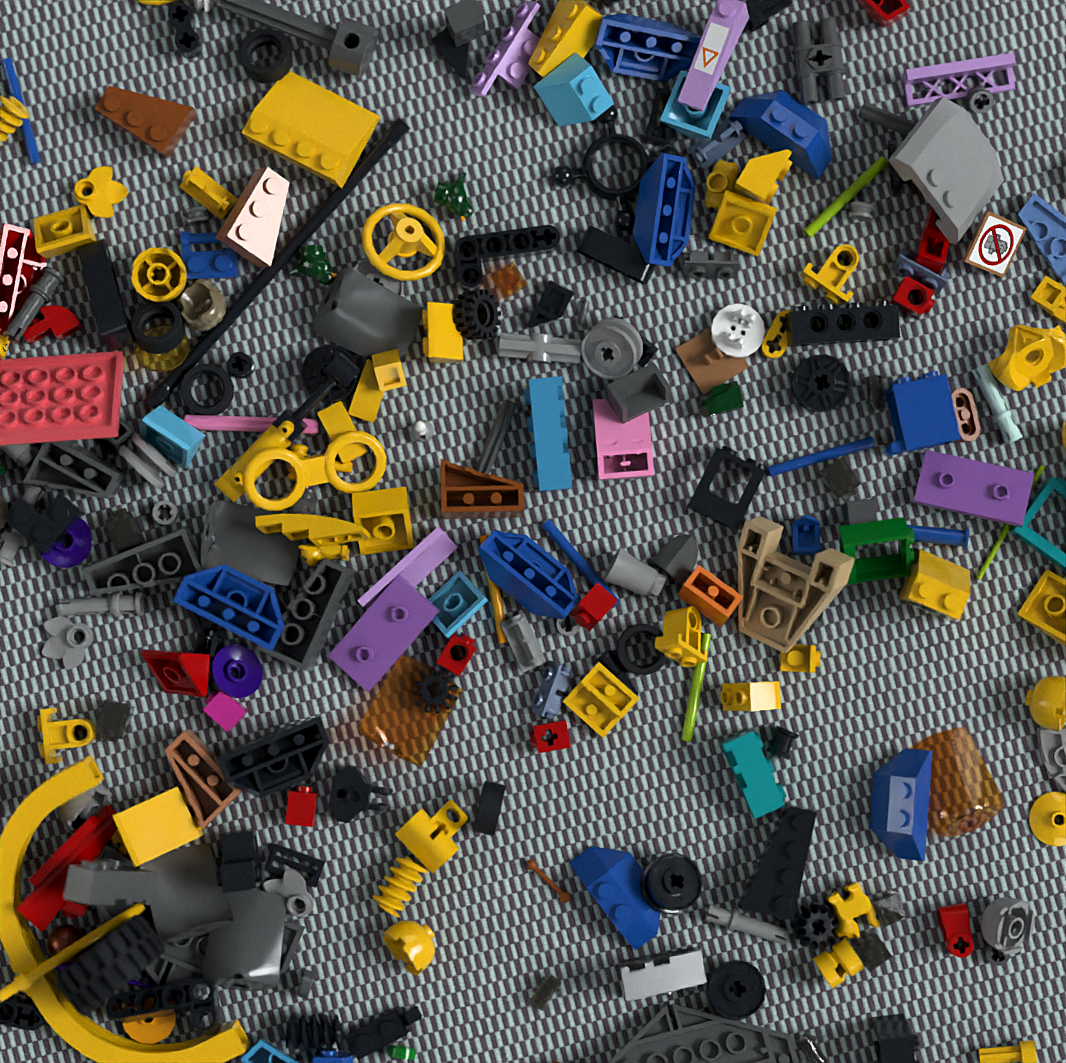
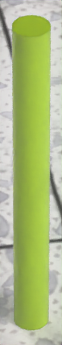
(845, 197)
(695, 691)

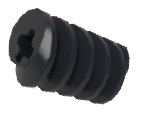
(314, 1031)

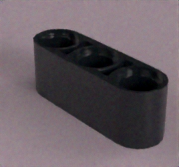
(615, 255)

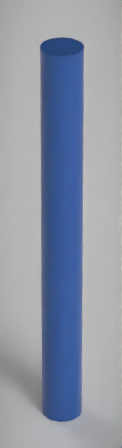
(25, 128)
(821, 456)
(574, 556)

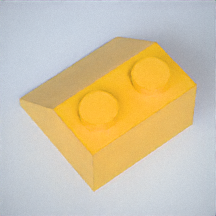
(386, 518)

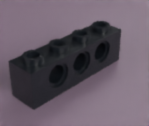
(884, 329)

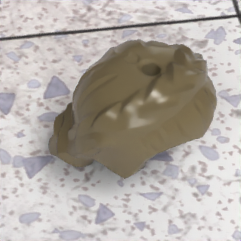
(202, 305)

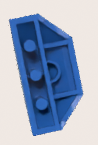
(645, 46)
(787, 124)
(664, 210)
(528, 574)
(234, 603)
(902, 803)
(615, 884)

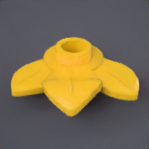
(104, 192)

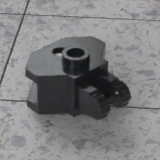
(358, 794)

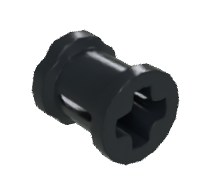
(248, 369)
(782, 742)

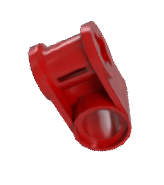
(955, 924)

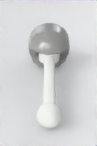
(422, 428)

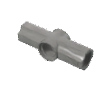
(539, 348)

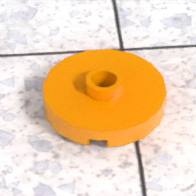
(151, 1031)

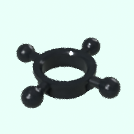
(564, 175)

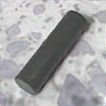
(583, 312)

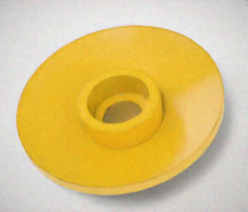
(1042, 818)

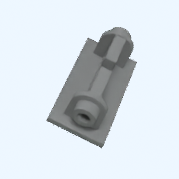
(523, 642)

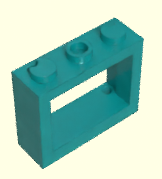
(1032, 538)

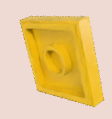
(742, 223)

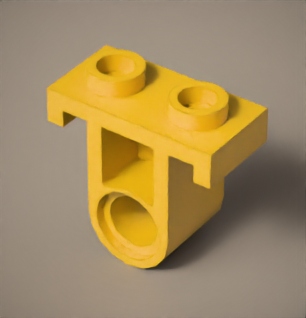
(833, 275)
(682, 637)
(751, 696)
(61, 734)

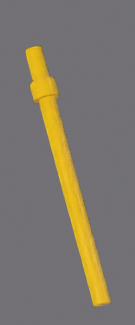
(23, 981)

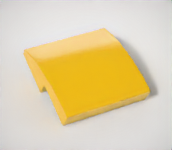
(601, 699)

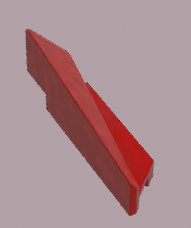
(51, 877)

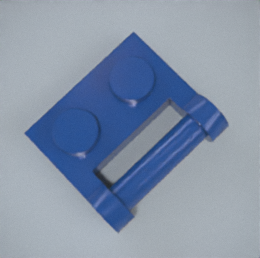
(207, 264)

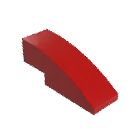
(932, 244)

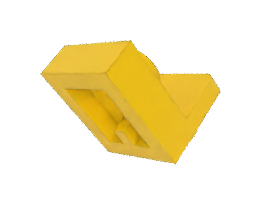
(800, 659)

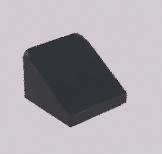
(112, 444)

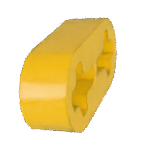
(771, 334)

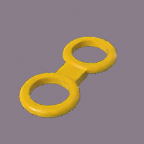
(314, 470)

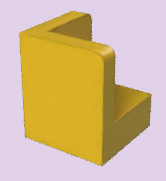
(389, 370)

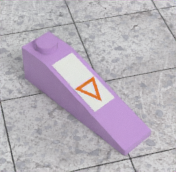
(713, 52)

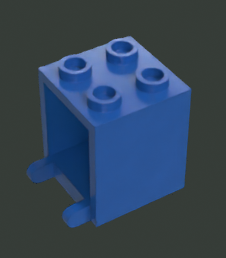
(921, 413)

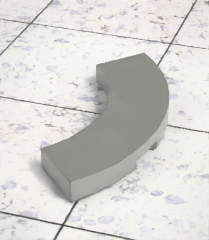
(1053, 754)

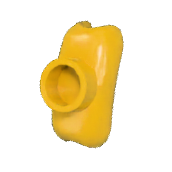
(721, 179)

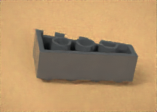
(146, 565)
(312, 615)

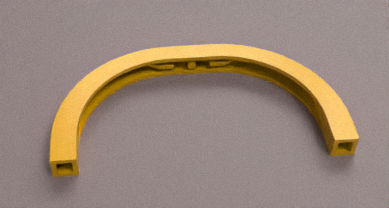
(26, 953)

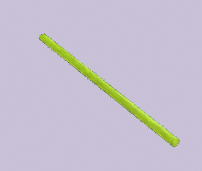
(1003, 534)

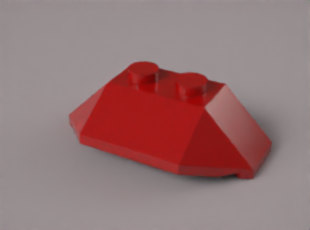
(18, 270)

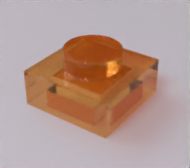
(508, 281)

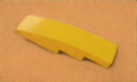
(319, 529)

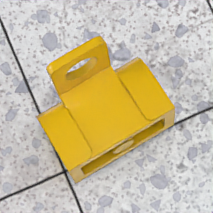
(431, 836)

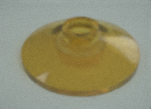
(165, 361)

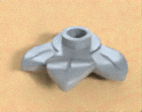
(63, 641)
(293, 888)

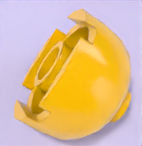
(159, 274)
(1048, 702)
(411, 944)

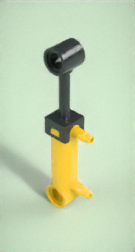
(286, 426)

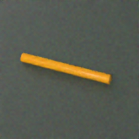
(496, 602)

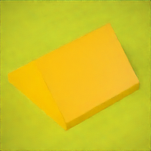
(63, 231)

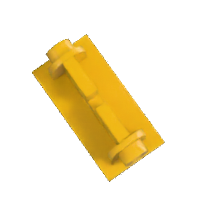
(208, 192)

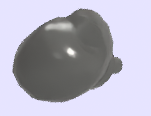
(305, 504)

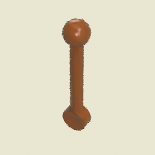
(563, 895)

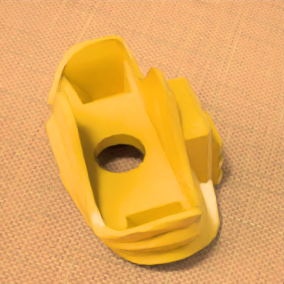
(1030, 357)

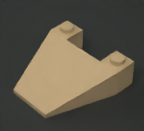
(782, 593)

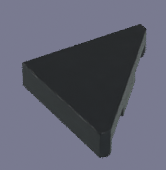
(455, 56)

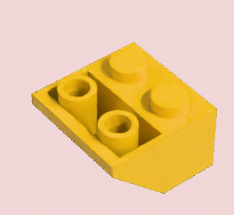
(760, 175)
(443, 340)

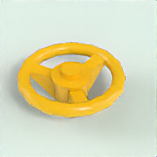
(404, 241)

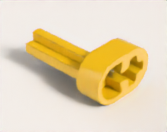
(1022, 1053)

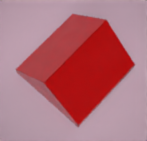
(179, 671)

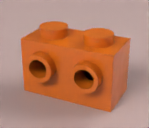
(710, 596)

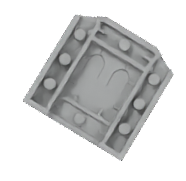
(949, 165)

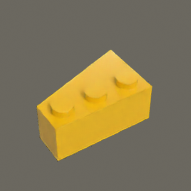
(569, 31)

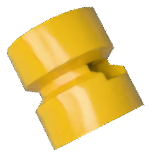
(838, 963)

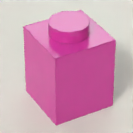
(224, 709)

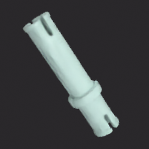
(997, 404)

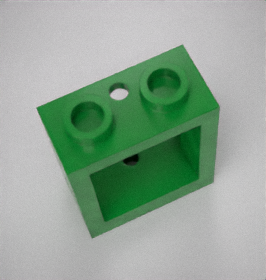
(881, 566)

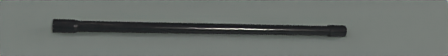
(388, 140)

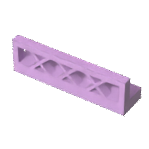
(958, 69)
(415, 565)

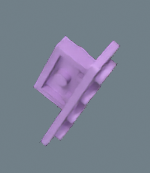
(512, 54)

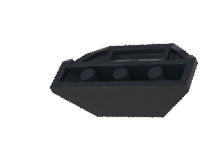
(275, 758)

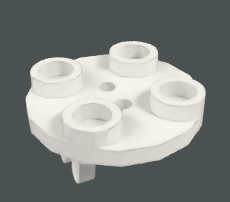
(732, 342)

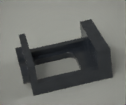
(717, 508)

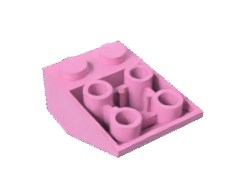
(621, 449)

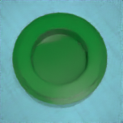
(402, 1052)

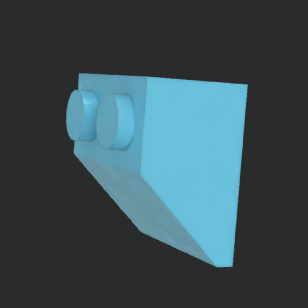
(573, 92)

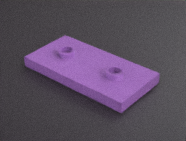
(974, 488)
(383, 633)

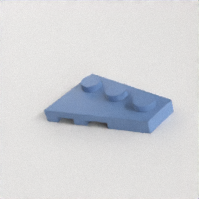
(1048, 232)

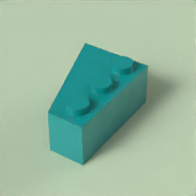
(753, 772)

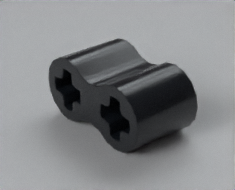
(185, 30)

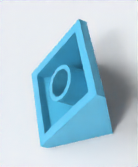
(692, 121)
(171, 435)
(457, 603)

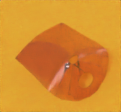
(399, 720)
(959, 783)

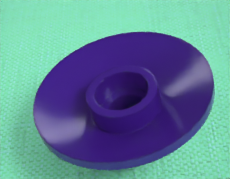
(76, 552)
(244, 664)

